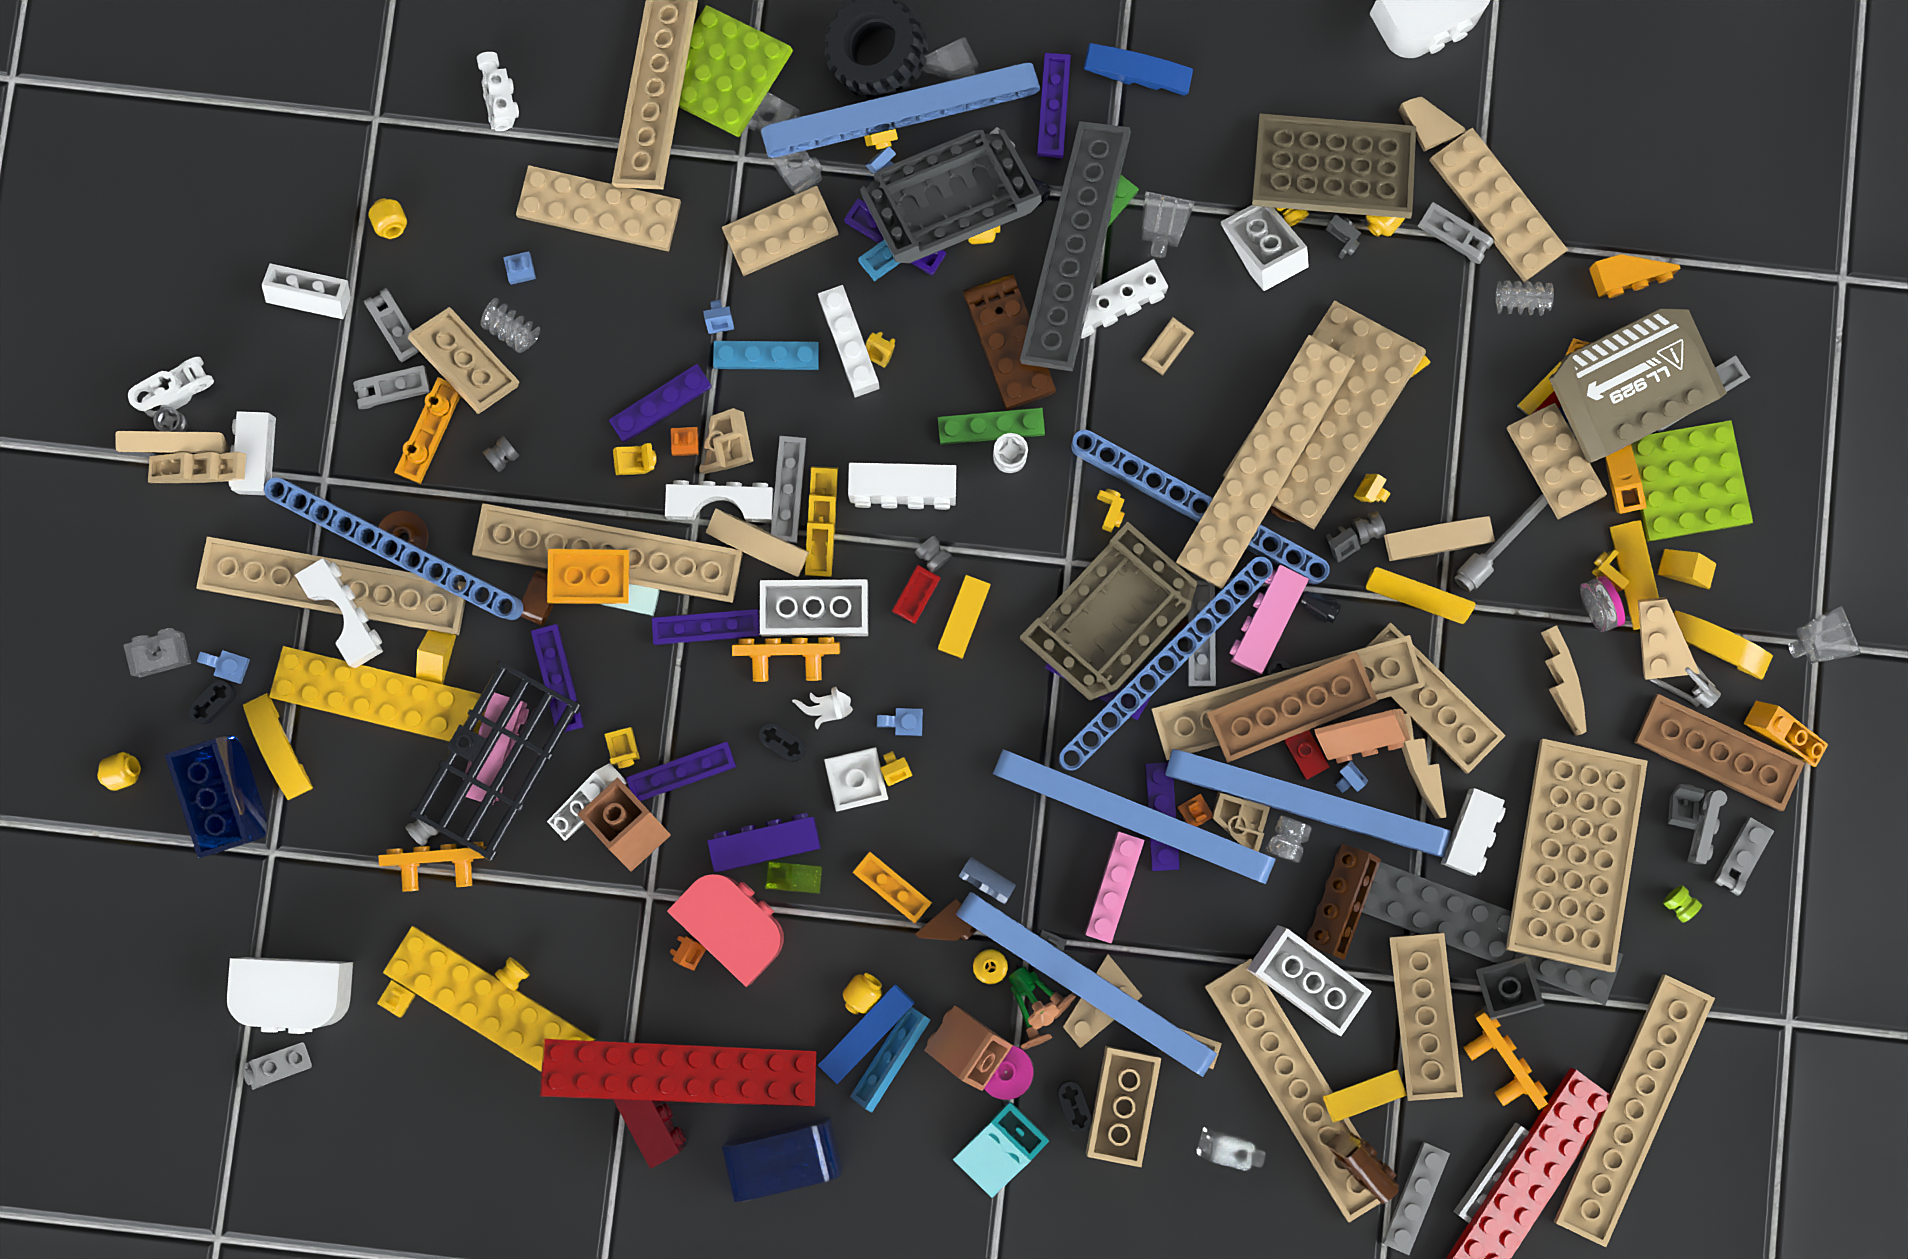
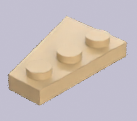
(1662, 641)
(1088, 1020)

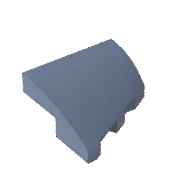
(987, 880)

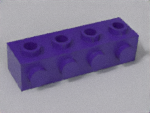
(764, 844)

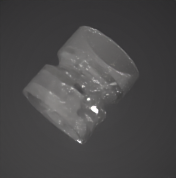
(1289, 839)

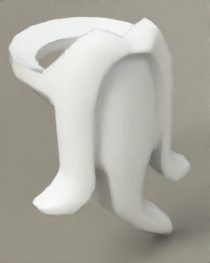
(830, 707)

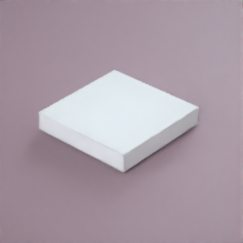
(856, 779)

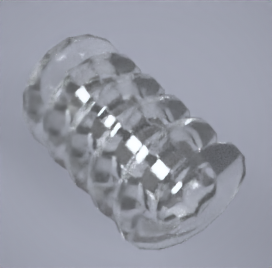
(1524, 296)
(507, 327)

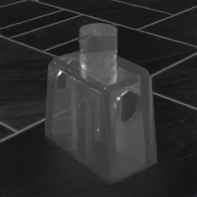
(1164, 221)
(1825, 638)
(1229, 1150)

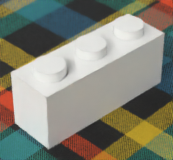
(306, 291)
(255, 437)
(1473, 832)

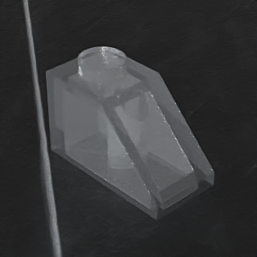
(951, 62)

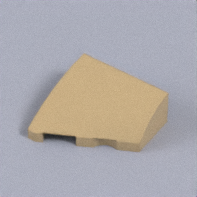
(1431, 123)
(727, 442)
(1241, 819)

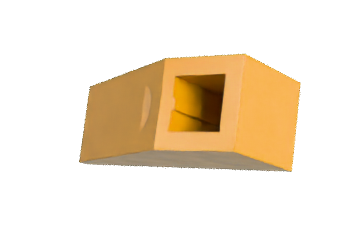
(1626, 272)
(1625, 481)
(1785, 732)

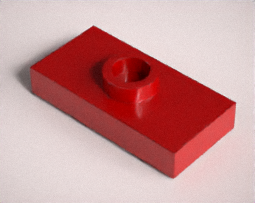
(916, 594)
(1306, 754)

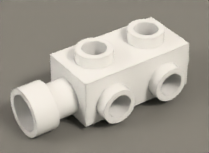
(500, 88)

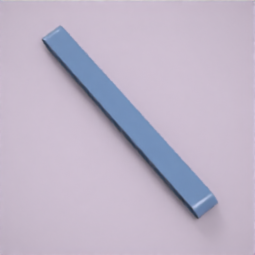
(900, 110)
(1185, 505)
(381, 544)
(1172, 652)
(1308, 803)
(1134, 816)
(1086, 984)

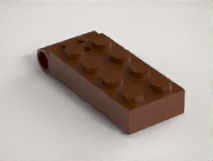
(1003, 341)
(1361, 1163)

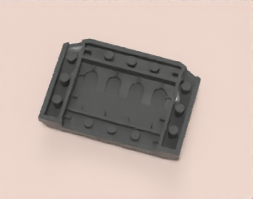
(949, 194)

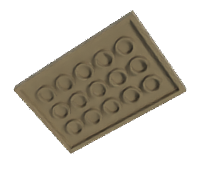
(1334, 166)

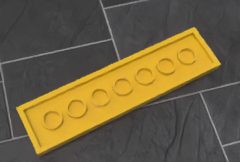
(372, 694)
(477, 998)

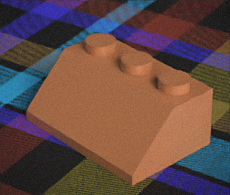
(1364, 735)

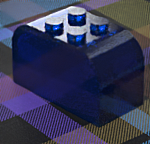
(217, 795)
(782, 1160)

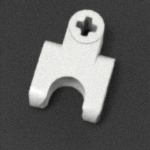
(171, 387)

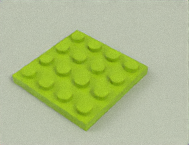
(729, 70)
(1691, 481)

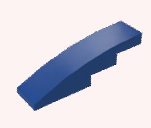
(1138, 68)
(866, 1034)

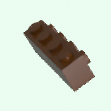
(1343, 901)

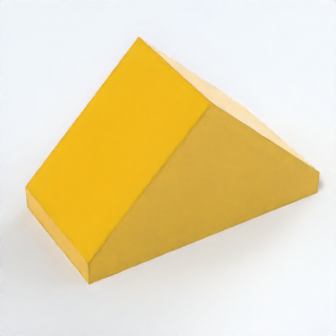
(1687, 567)
(434, 656)

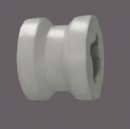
(421, 831)

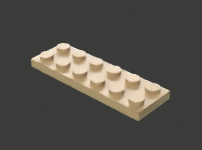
(1498, 204)
(598, 208)
(1445, 712)
(1426, 1016)

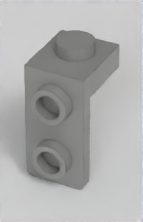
(277, 1065)

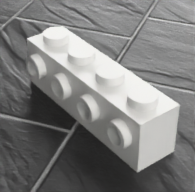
(1124, 296)

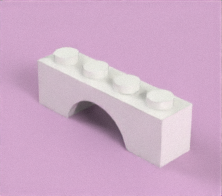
(848, 341)
(686, 500)
(357, 641)

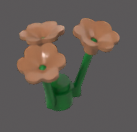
(1023, 983)

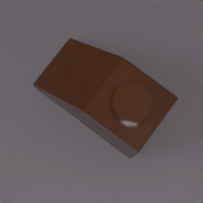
(947, 925)

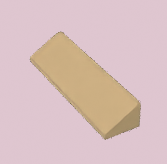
(171, 442)

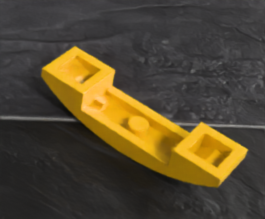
(1724, 644)
(276, 747)

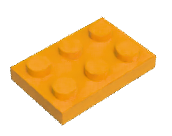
(588, 576)

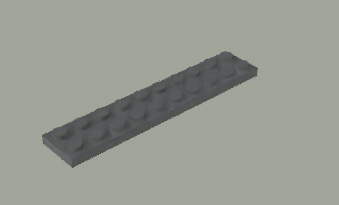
(1075, 246)
(1471, 927)

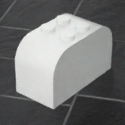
(1424, 25)
(288, 993)

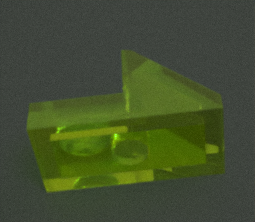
(794, 877)

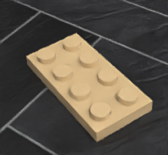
(780, 230)
(463, 360)
(1556, 461)

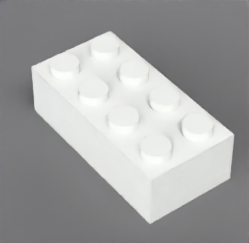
(902, 484)
(813, 608)
(1309, 980)

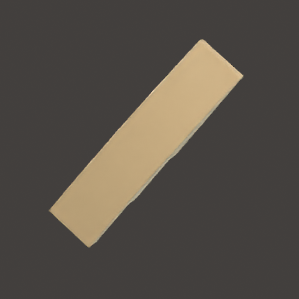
(197, 467)
(1439, 538)
(757, 542)
(1568, 691)
(1425, 776)

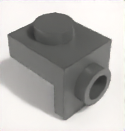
(1343, 230)
(1685, 806)

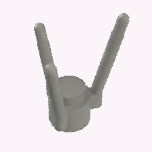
(1704, 690)

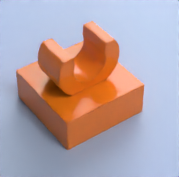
(684, 441)
(1195, 811)
(688, 953)

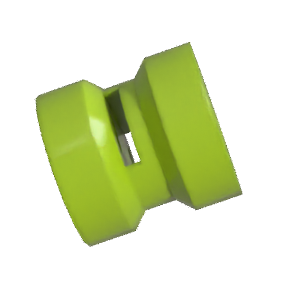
(1682, 903)

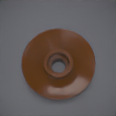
(406, 522)

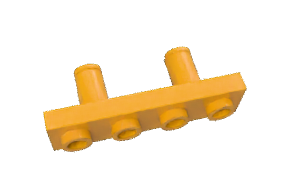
(428, 431)
(799, 646)
(409, 861)
(1522, 1081)

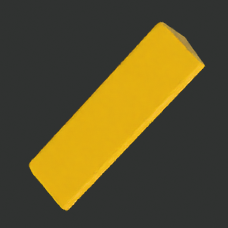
(1634, 566)
(1419, 595)

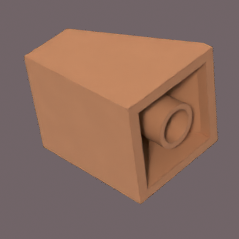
(624, 824)
(967, 1048)

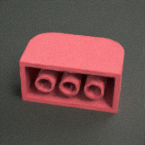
(730, 925)

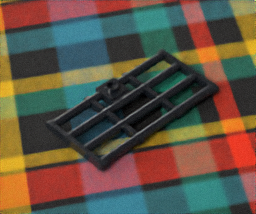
(477, 750)

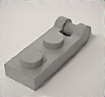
(1455, 232)
(392, 324)
(392, 386)
(1708, 824)
(1743, 855)

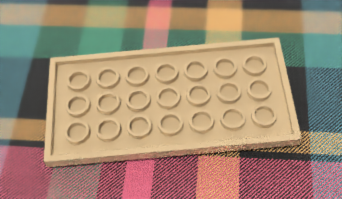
(1360, 405)
(1577, 855)

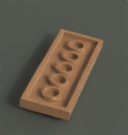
(1292, 707)
(1719, 752)

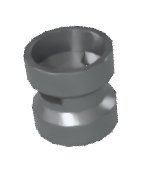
(166, 418)
(500, 453)
(1368, 527)
(931, 552)

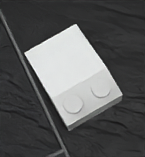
(1266, 245)

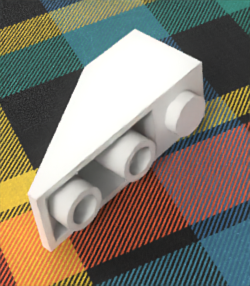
(565, 819)

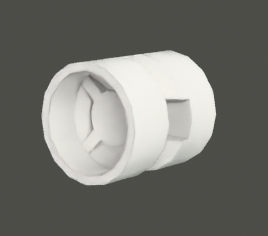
(1010, 453)

